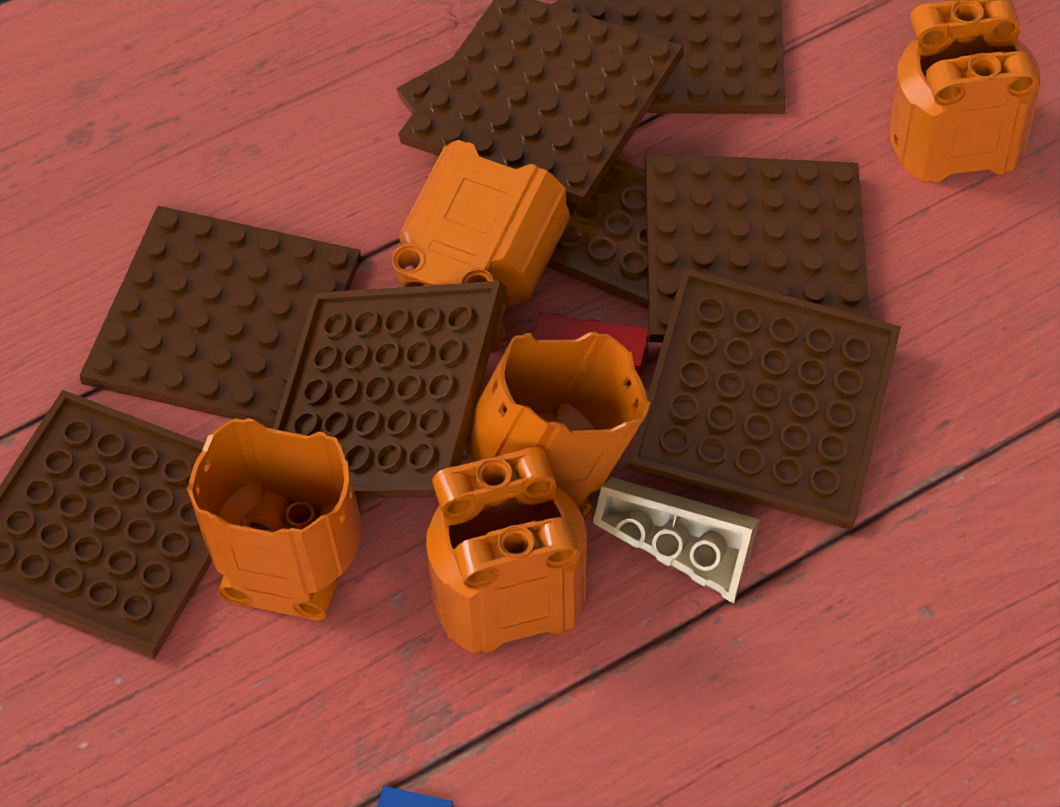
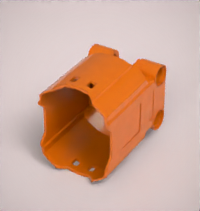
(963, 91)
(482, 226)
(566, 401)
(270, 485)
(481, 516)

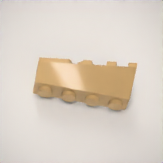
(680, 532)

